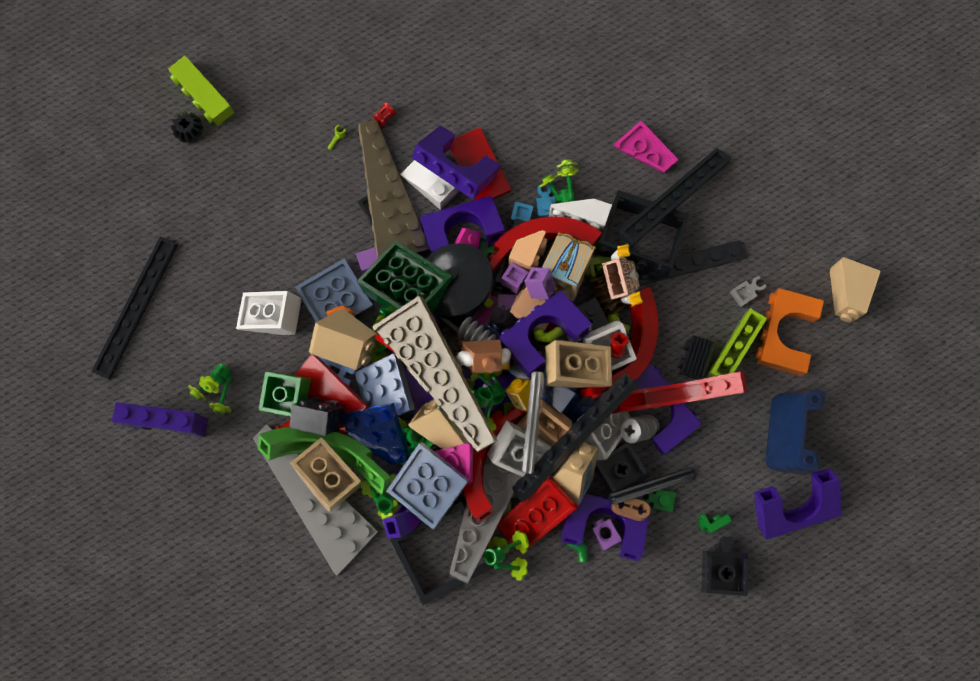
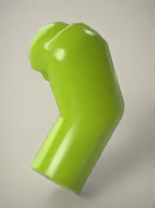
(549, 337)

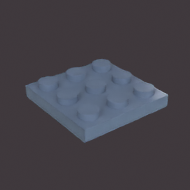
(333, 289)
(385, 384)
(427, 485)

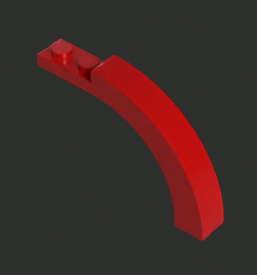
(552, 226)
(643, 341)
(684, 392)
(475, 491)

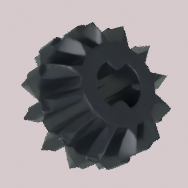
(187, 127)

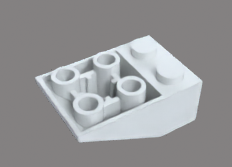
(588, 211)

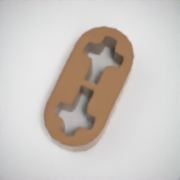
(628, 512)

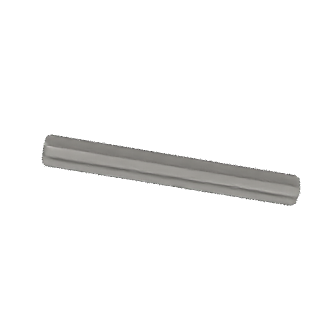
(532, 422)

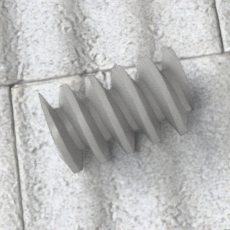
(470, 332)
(639, 428)

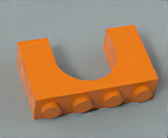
(772, 350)

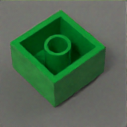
(282, 391)

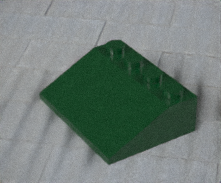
(401, 277)

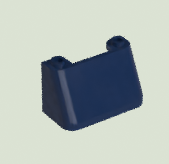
(787, 432)

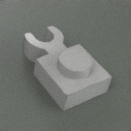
(746, 292)

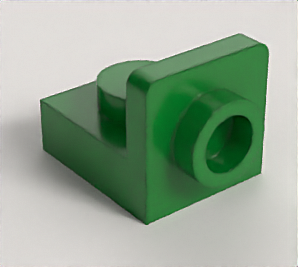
(716, 522)

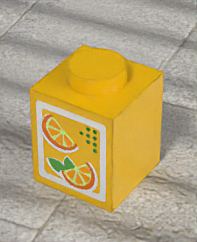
(519, 393)

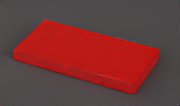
(469, 150)
(329, 385)
(538, 513)

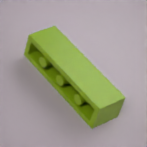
(200, 89)
(737, 344)

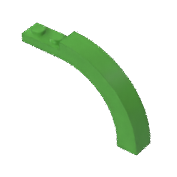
(353, 453)

